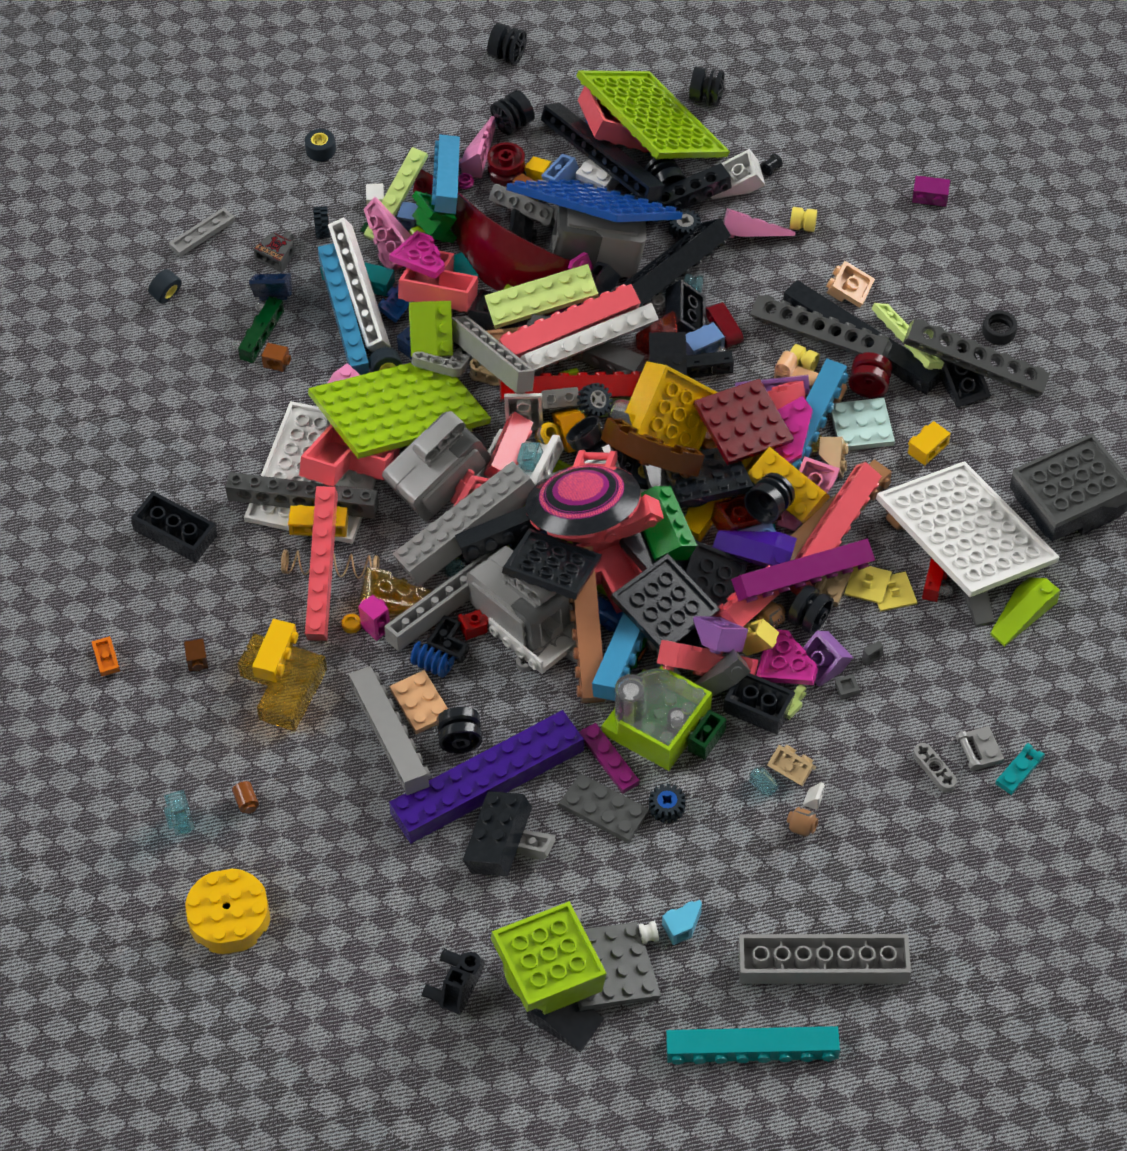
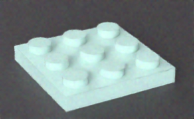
(863, 423)

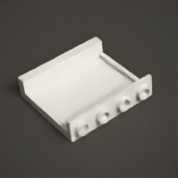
(547, 658)

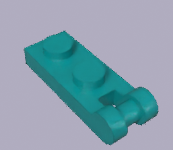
(1019, 769)

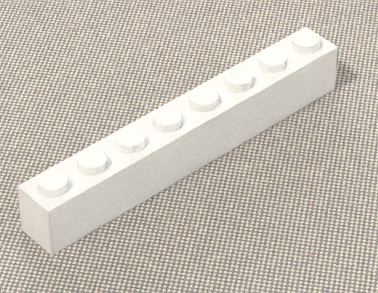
(359, 285)
(590, 337)

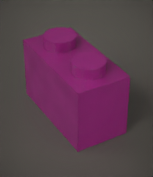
(931, 191)

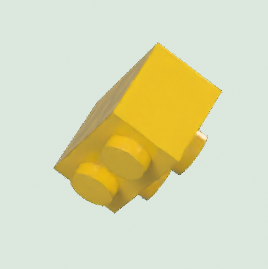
(928, 442)

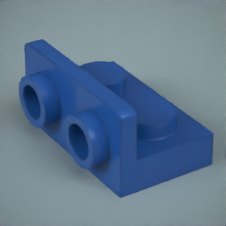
(392, 306)
(607, 615)

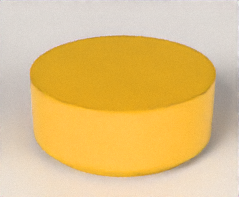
(351, 623)

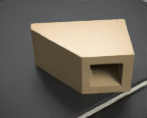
(833, 451)

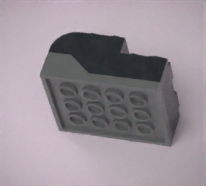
(1072, 488)

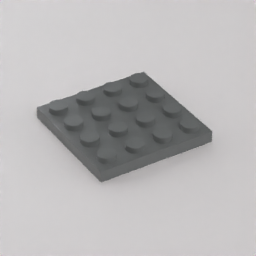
(626, 964)

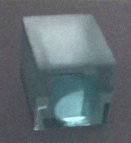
(529, 456)

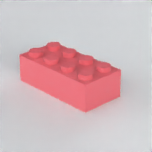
(740, 611)

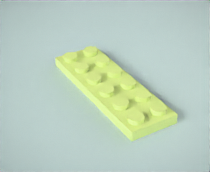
(541, 296)

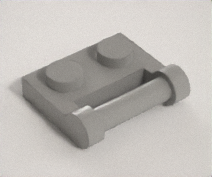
(985, 745)

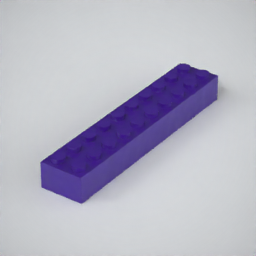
(493, 770)

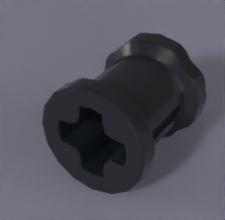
(771, 164)

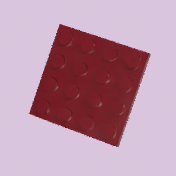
(743, 421)

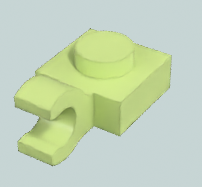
(796, 703)

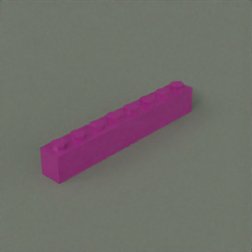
(802, 570)

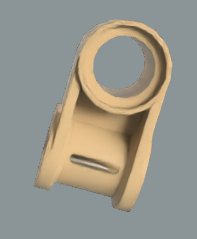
(483, 374)

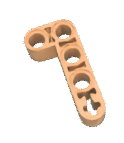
(788, 367)

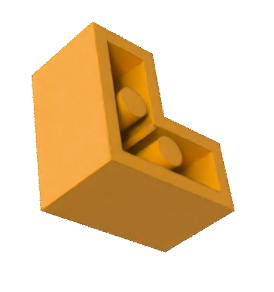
(565, 421)

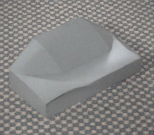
(536, 844)

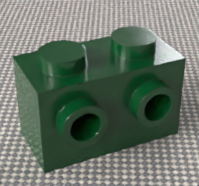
(707, 734)

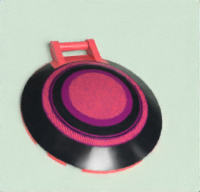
(584, 498)

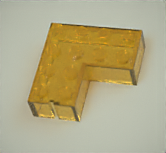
(289, 698)

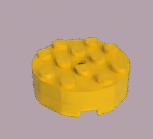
(227, 911)

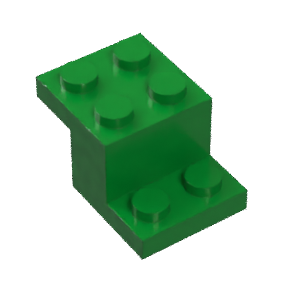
(433, 223)

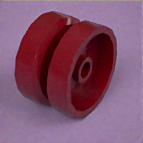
(505, 163)
(870, 375)

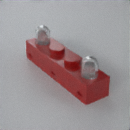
(933, 584)

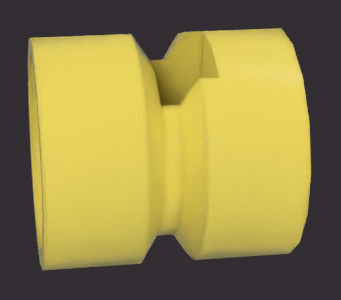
(803, 219)
(805, 359)

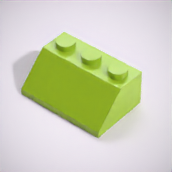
(431, 327)

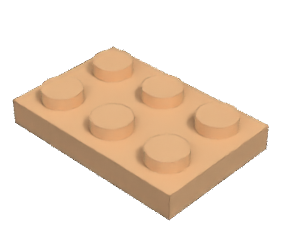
(418, 701)

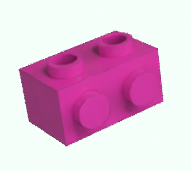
(374, 616)

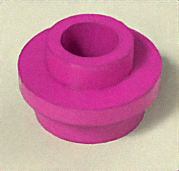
(465, 181)

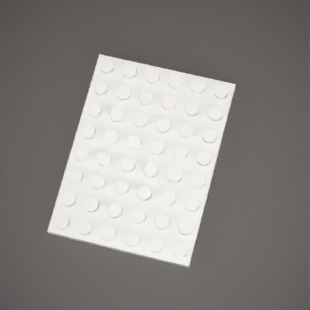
(296, 434)
(967, 528)

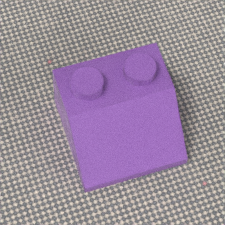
(720, 634)
(828, 655)

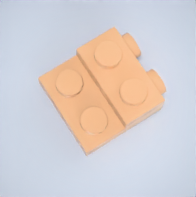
(849, 284)

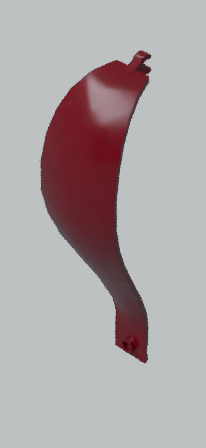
(494, 251)

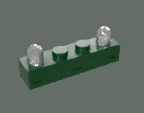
(259, 332)

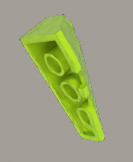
(1024, 607)

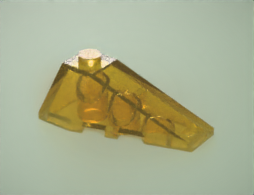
(393, 591)

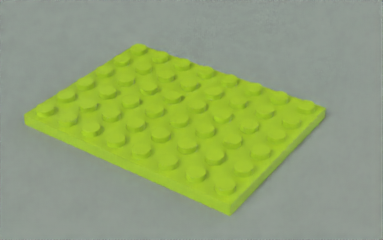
(652, 114)
(393, 406)

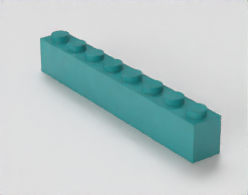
(752, 1044)

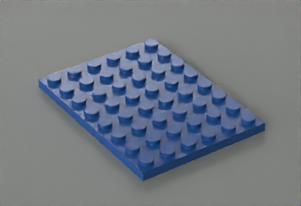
(594, 200)

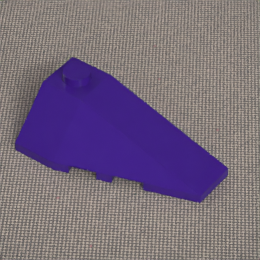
(756, 546)

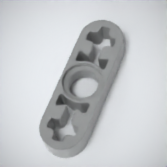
(935, 776)

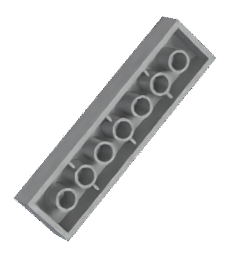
(437, 543)
(824, 959)

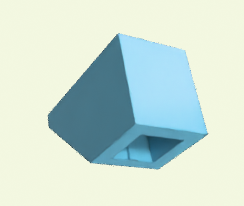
(682, 922)

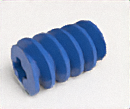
(431, 661)

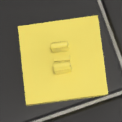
(868, 584)
(898, 593)

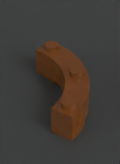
(651, 450)

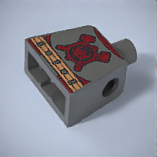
(275, 250)

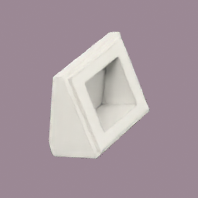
(814, 796)

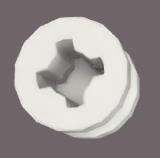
(648, 932)

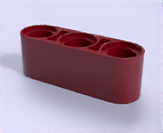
(726, 324)

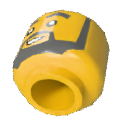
(545, 431)

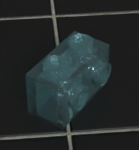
(178, 813)

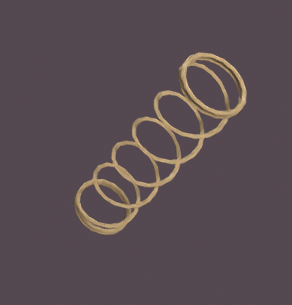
(285, 561)

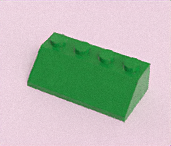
(672, 533)

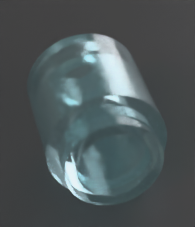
(763, 781)

